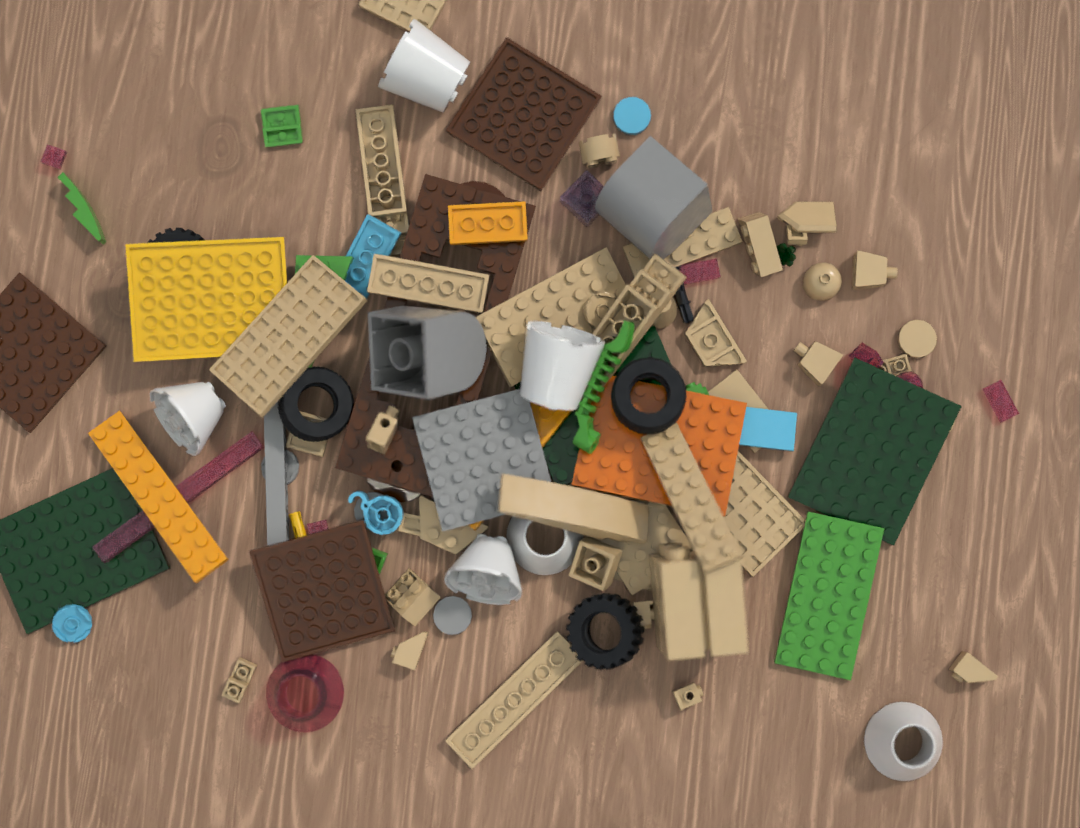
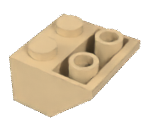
(412, 597)

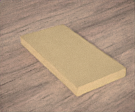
(737, 389)

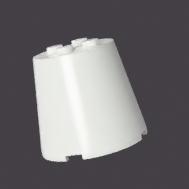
(425, 69)
(558, 364)

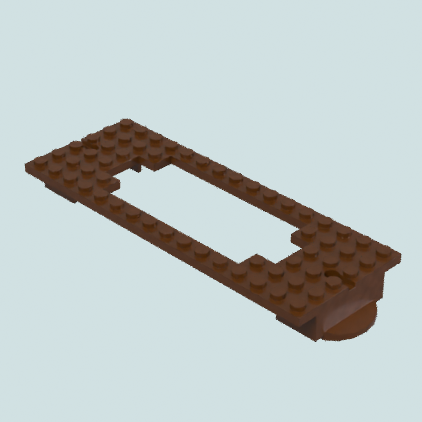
(428, 236)

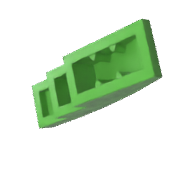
(85, 213)

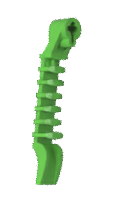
(586, 436)

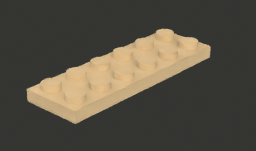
(711, 236)
(428, 283)

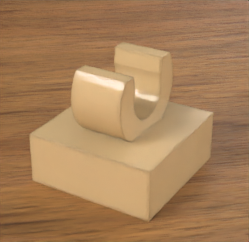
(794, 237)

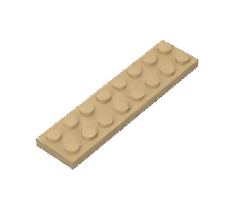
(691, 499)
(513, 700)

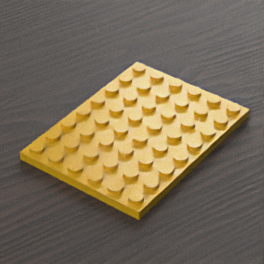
(199, 294)

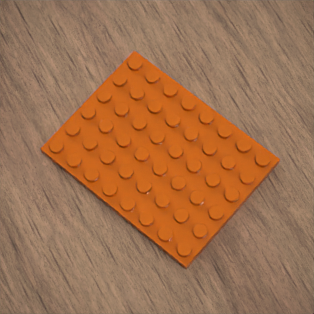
(622, 464)

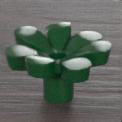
(786, 254)

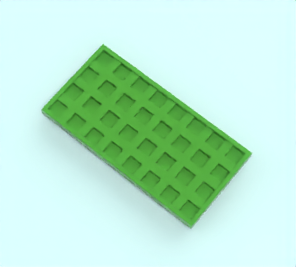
(829, 595)

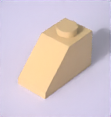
(409, 651)
(970, 670)

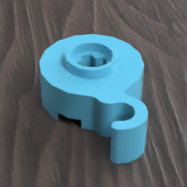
(372, 516)

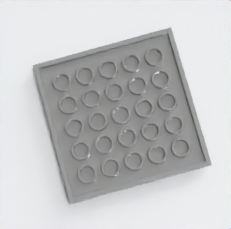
(470, 450)

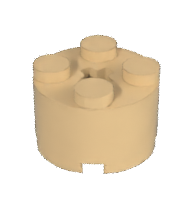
(599, 150)

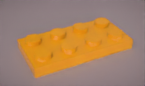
(487, 223)

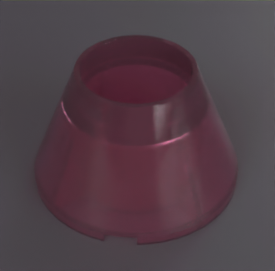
(329, 688)

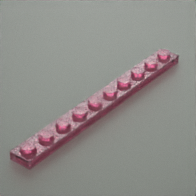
(189, 489)

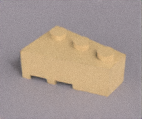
(760, 244)

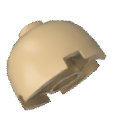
(822, 281)

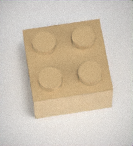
(595, 563)

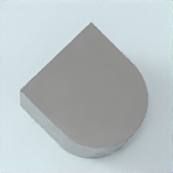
(654, 200)
(424, 351)

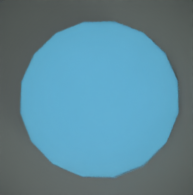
(632, 115)
(72, 623)

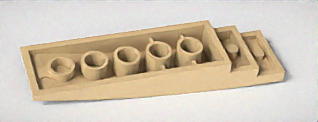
(383, 169)
(640, 304)
(573, 509)

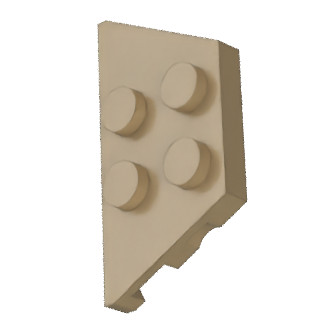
(712, 339)
(450, 540)

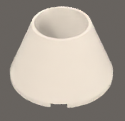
(538, 563)
(884, 728)

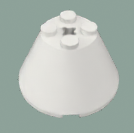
(188, 413)
(486, 572)

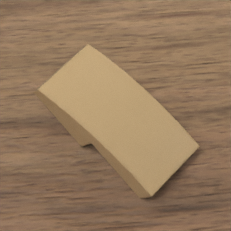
(896, 365)
(239, 680)

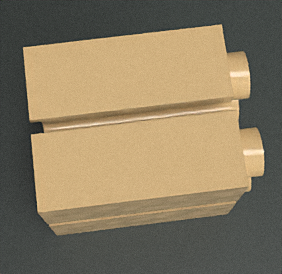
(694, 607)

